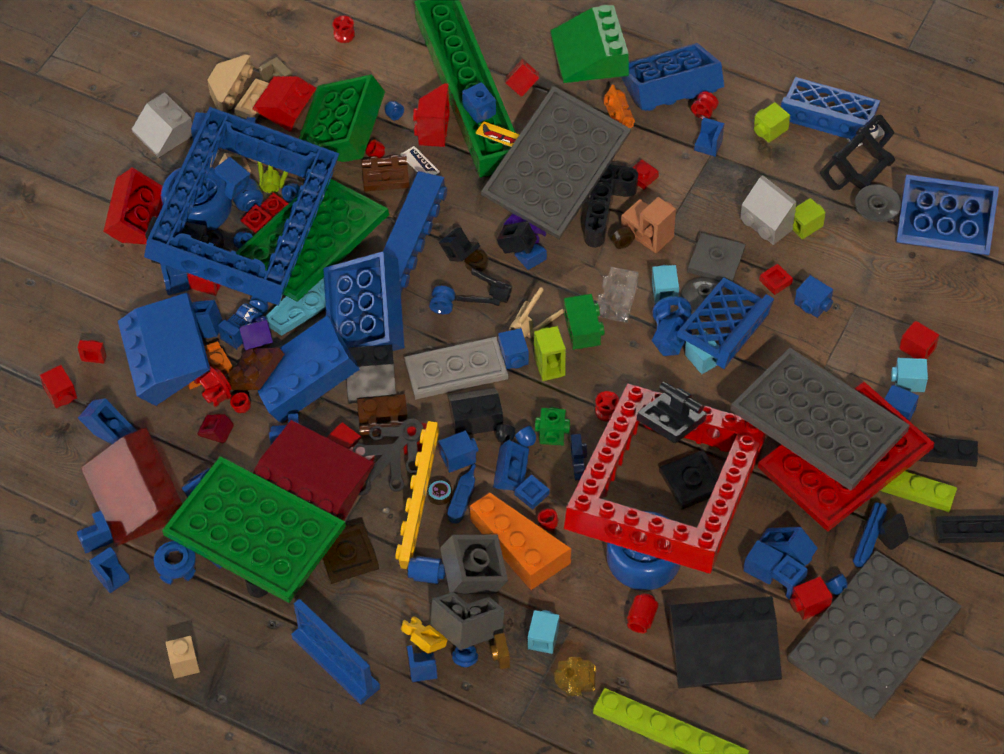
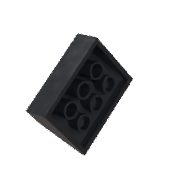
(725, 642)

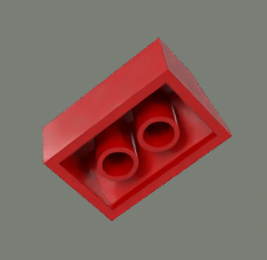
(132, 207)

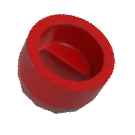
(375, 148)
(237, 402)
(545, 518)

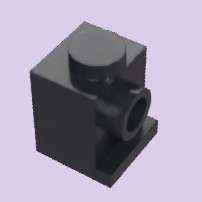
(517, 238)

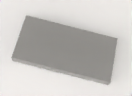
(455, 368)

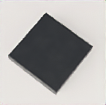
(690, 478)

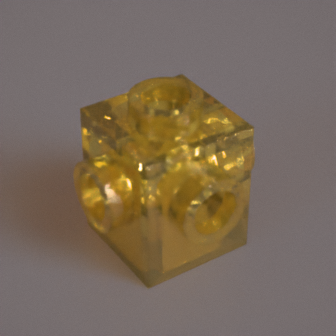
(575, 676)

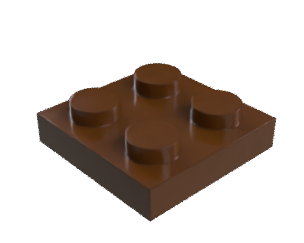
(254, 368)

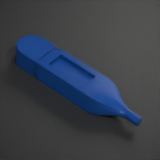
(462, 496)

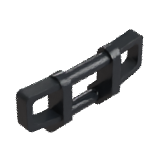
(875, 149)

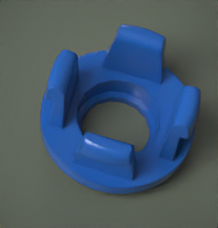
(662, 309)
(174, 571)

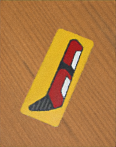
(497, 133)

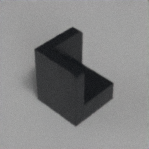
(457, 245)

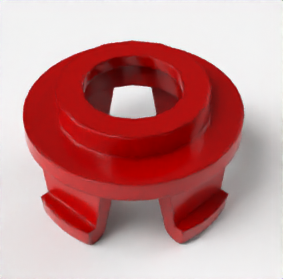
(216, 386)

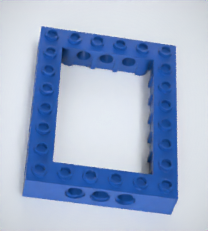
(219, 265)

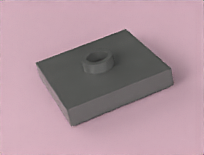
(716, 258)

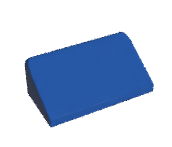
(511, 466)

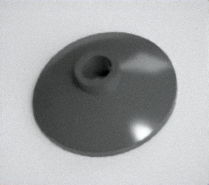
(878, 196)
(694, 291)

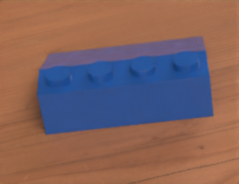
(673, 76)
(947, 214)
(366, 301)
(163, 347)
(308, 370)

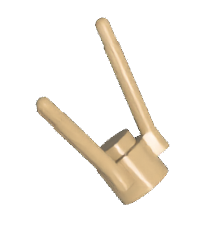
(525, 323)

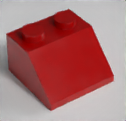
(285, 100)
(433, 117)

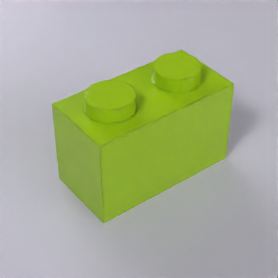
(549, 353)

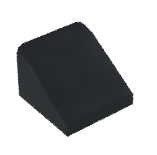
(894, 532)

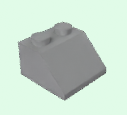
(162, 125)
(768, 211)

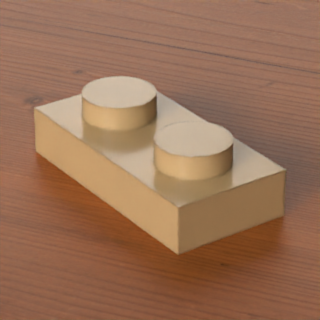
(245, 106)

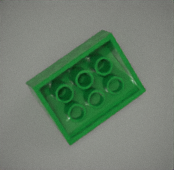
(591, 46)
(344, 116)

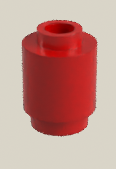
(642, 613)

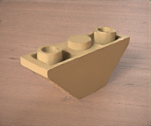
(228, 81)

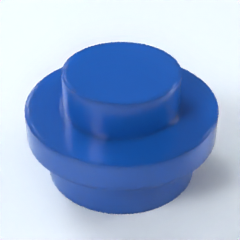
(465, 657)

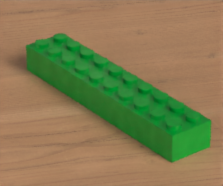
(462, 66)

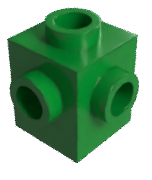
(552, 426)

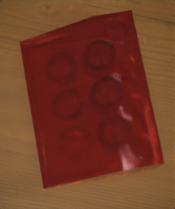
(132, 487)

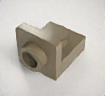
(273, 68)

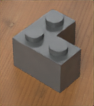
(464, 622)

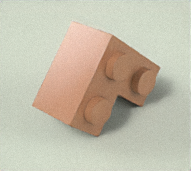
(651, 223)

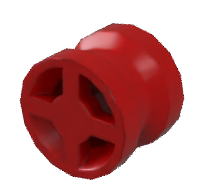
(343, 29)
(704, 105)
(609, 400)

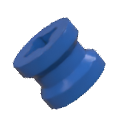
(442, 300)

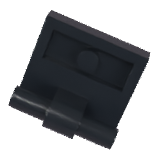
(672, 413)

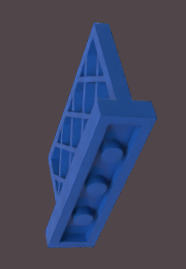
(827, 118)
(739, 335)
(333, 654)

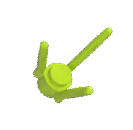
(270, 180)

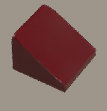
(216, 427)

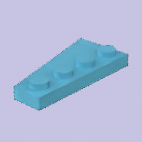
(292, 313)

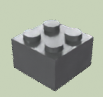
(473, 564)

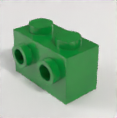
(582, 321)

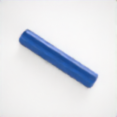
(870, 534)

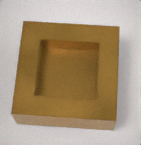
(500, 651)

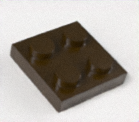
(350, 555)

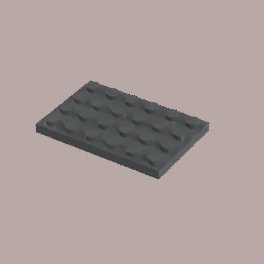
(556, 162)
(820, 418)
(874, 634)

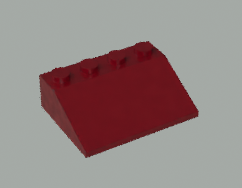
(315, 469)

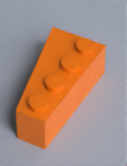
(523, 544)

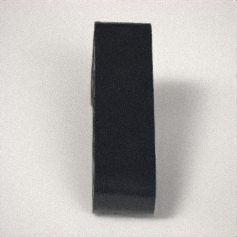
(615, 181)

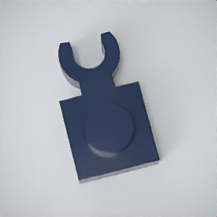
(578, 452)

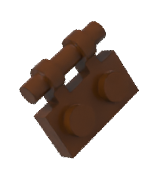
(385, 173)
(381, 410)

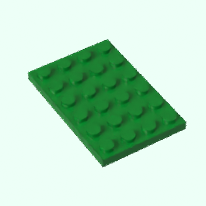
(338, 228)
(254, 529)

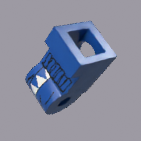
(245, 315)

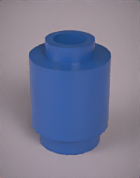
(426, 569)

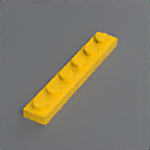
(419, 484)

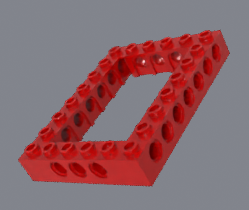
(648, 533)

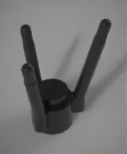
(499, 290)

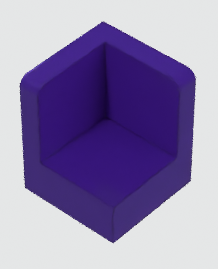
(255, 333)

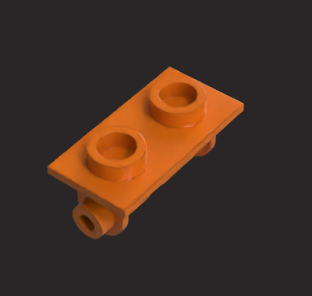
(618, 107)

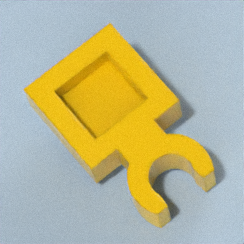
(426, 637)

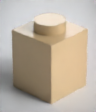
(182, 657)

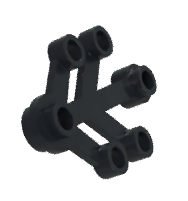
(391, 452)

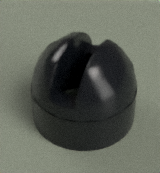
(505, 432)

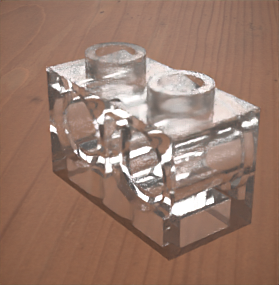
(619, 289)

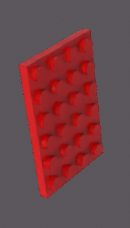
(826, 498)

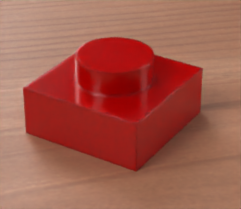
(646, 174)
(776, 279)
(92, 351)

